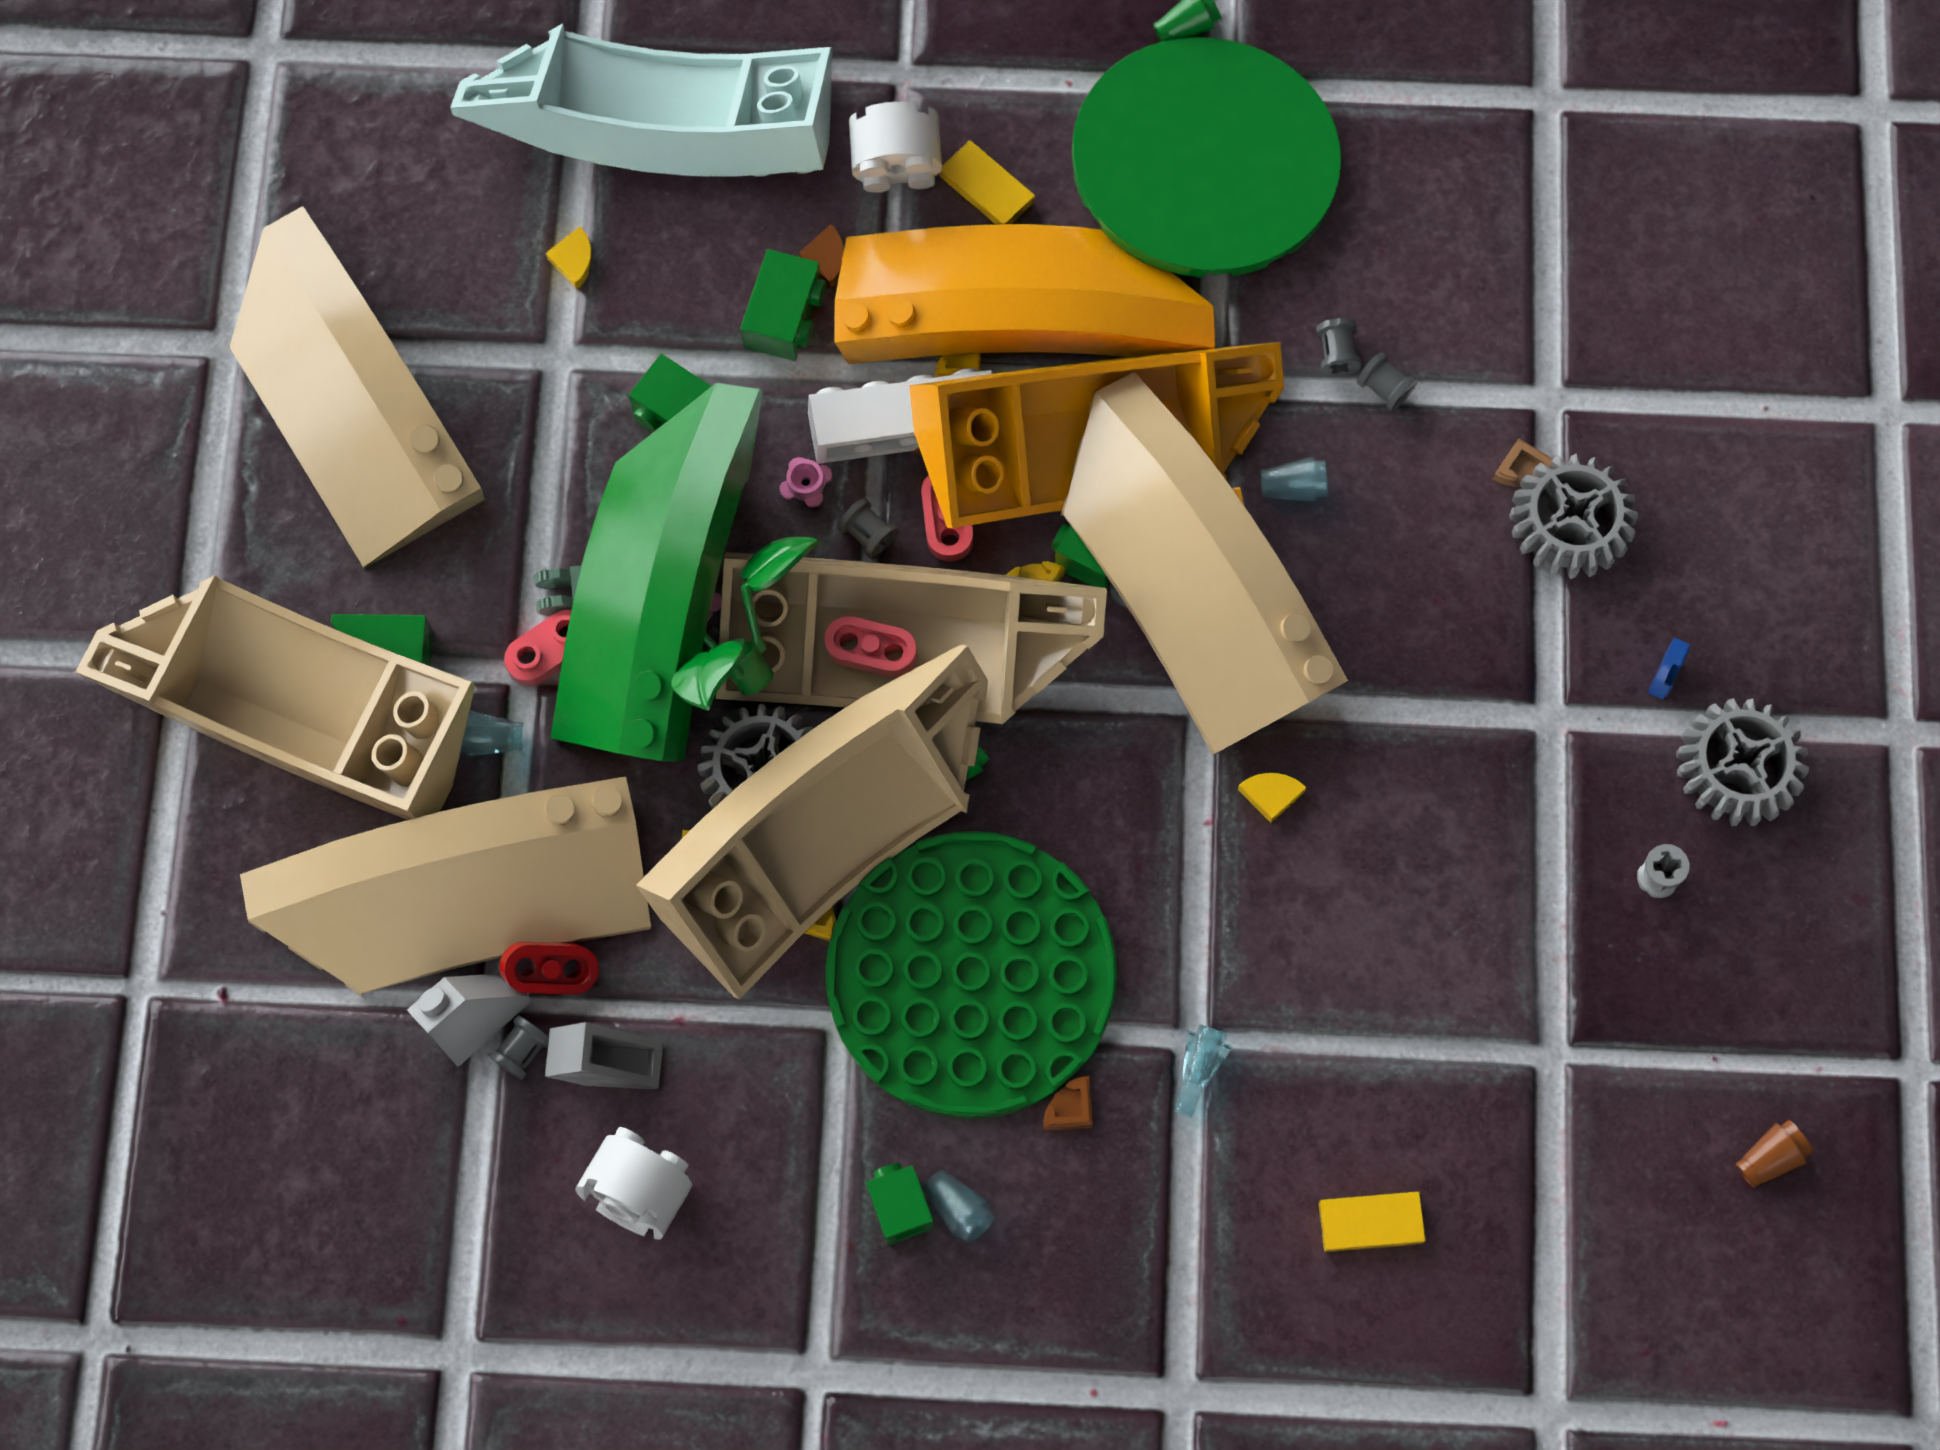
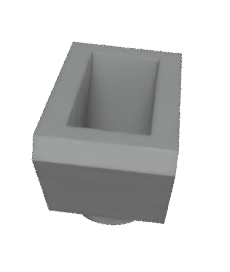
(467, 1012)
(603, 1057)

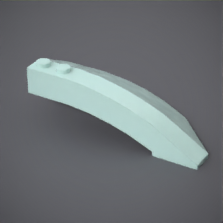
(659, 106)

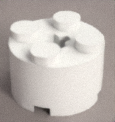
(895, 146)
(635, 1183)

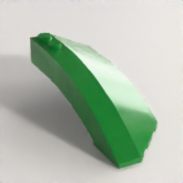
(654, 578)

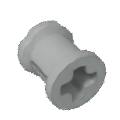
(1672, 861)

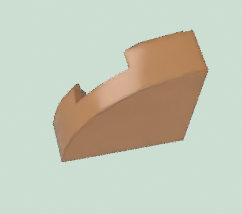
(1518, 463)

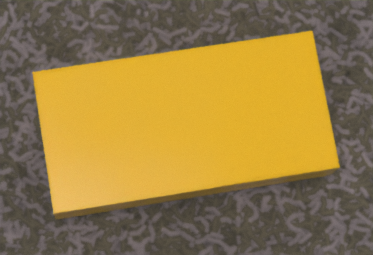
(986, 185)
(1371, 1221)

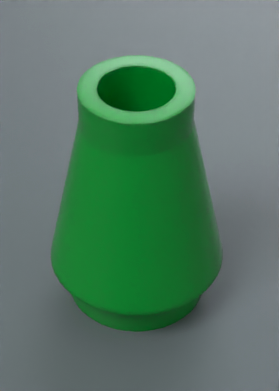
(1187, 20)

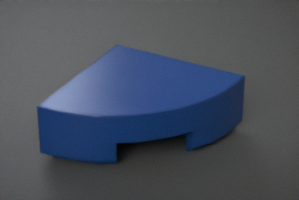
(1669, 667)

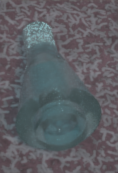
(1202, 1059)

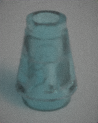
(1296, 480)
(490, 735)
(960, 1207)

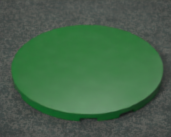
(1205, 156)
(971, 975)

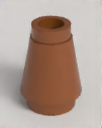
(1774, 1154)

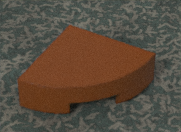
(828, 251)
(1070, 1107)

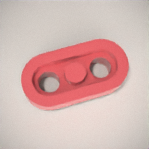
(937, 529)
(543, 642)
(873, 646)

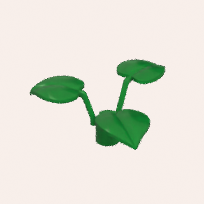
(741, 660)

